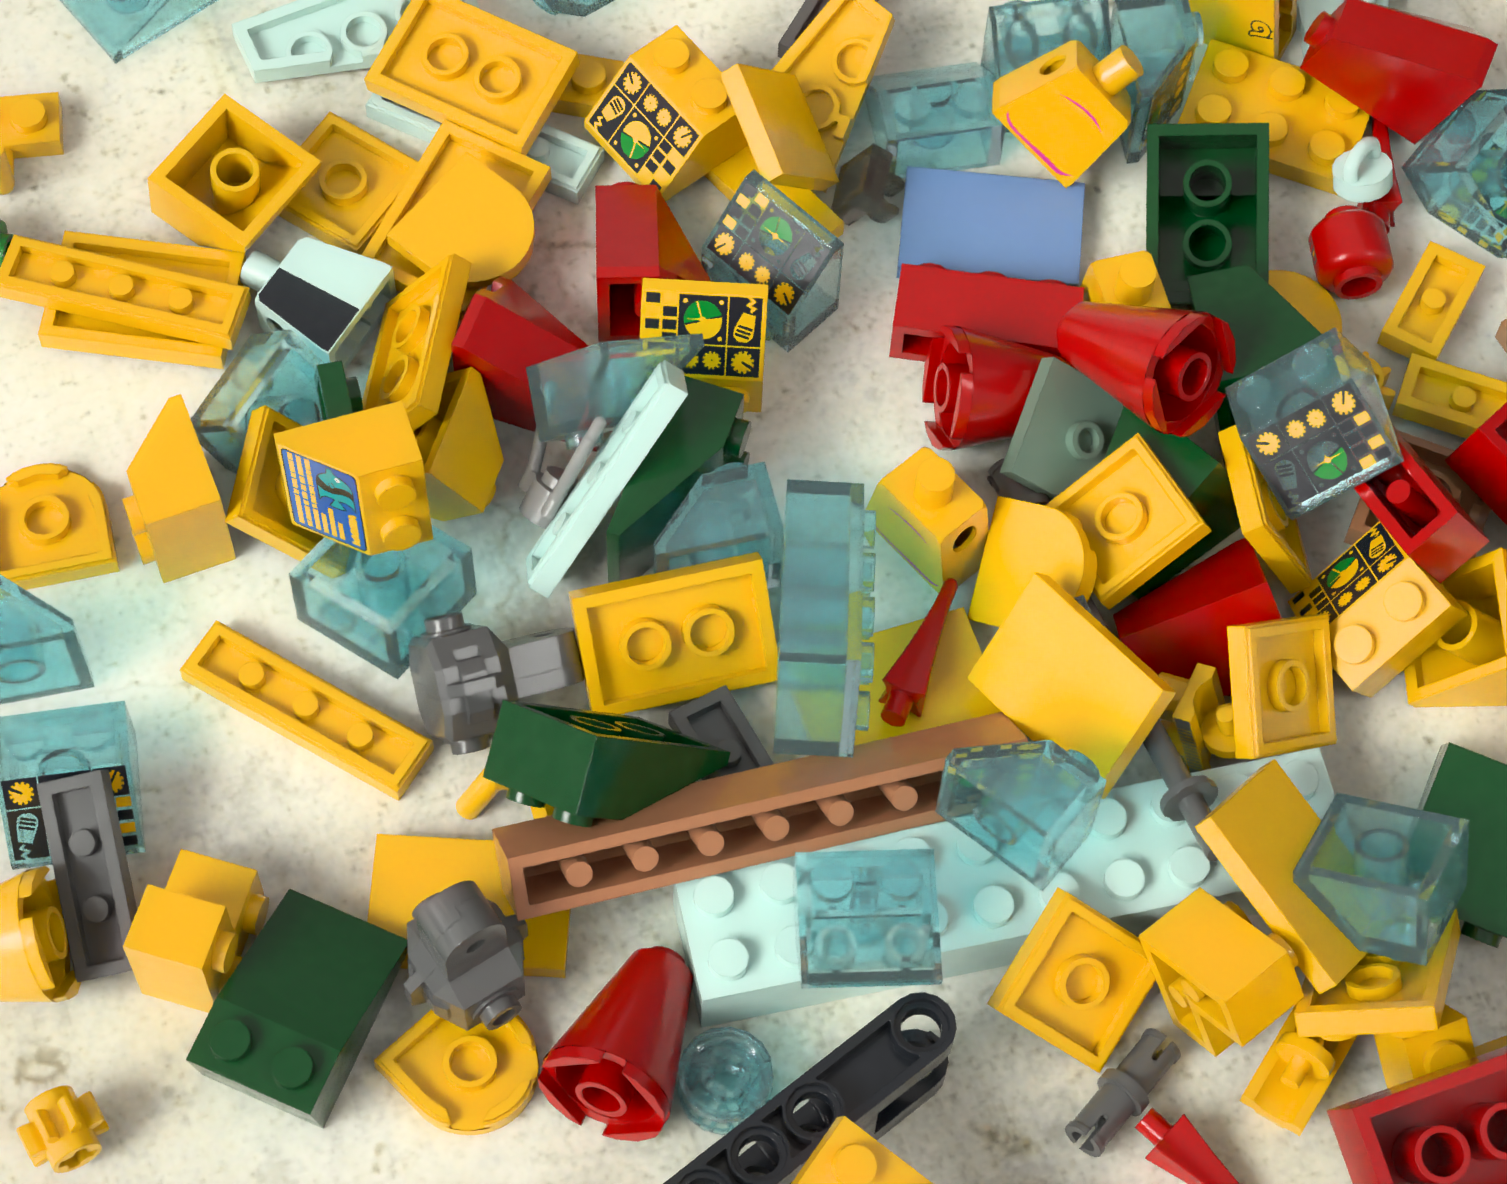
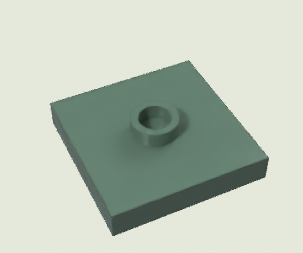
(1060, 429)

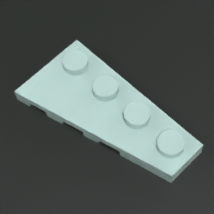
(317, 36)

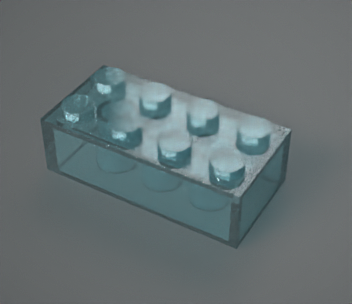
(825, 619)

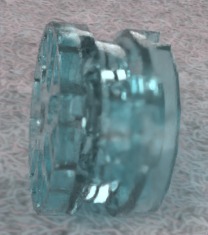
(724, 1077)

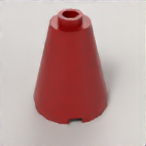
(1152, 360)
(976, 386)
(624, 1049)

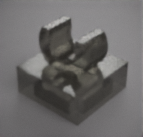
(863, 187)

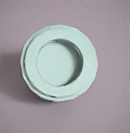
(1363, 172)

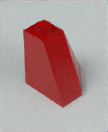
(1397, 63)
(635, 242)
(501, 338)
(1190, 614)

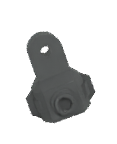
(468, 671)
(466, 958)

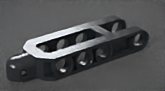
(867, 1079)

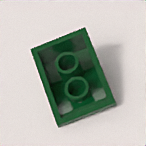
(1206, 201)
(696, 441)
(592, 761)
(299, 1007)

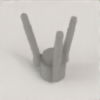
(550, 489)

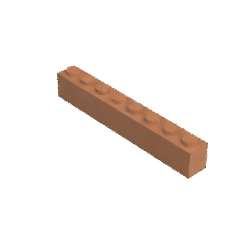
(737, 820)

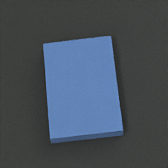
(992, 224)

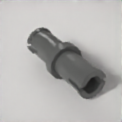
(1122, 1092)

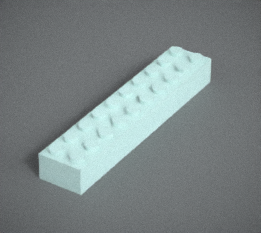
(1129, 868)

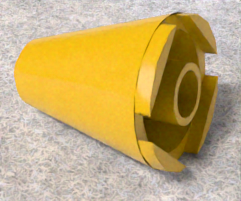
(33, 941)

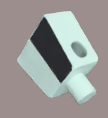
(322, 295)

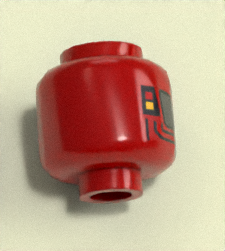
(1351, 252)

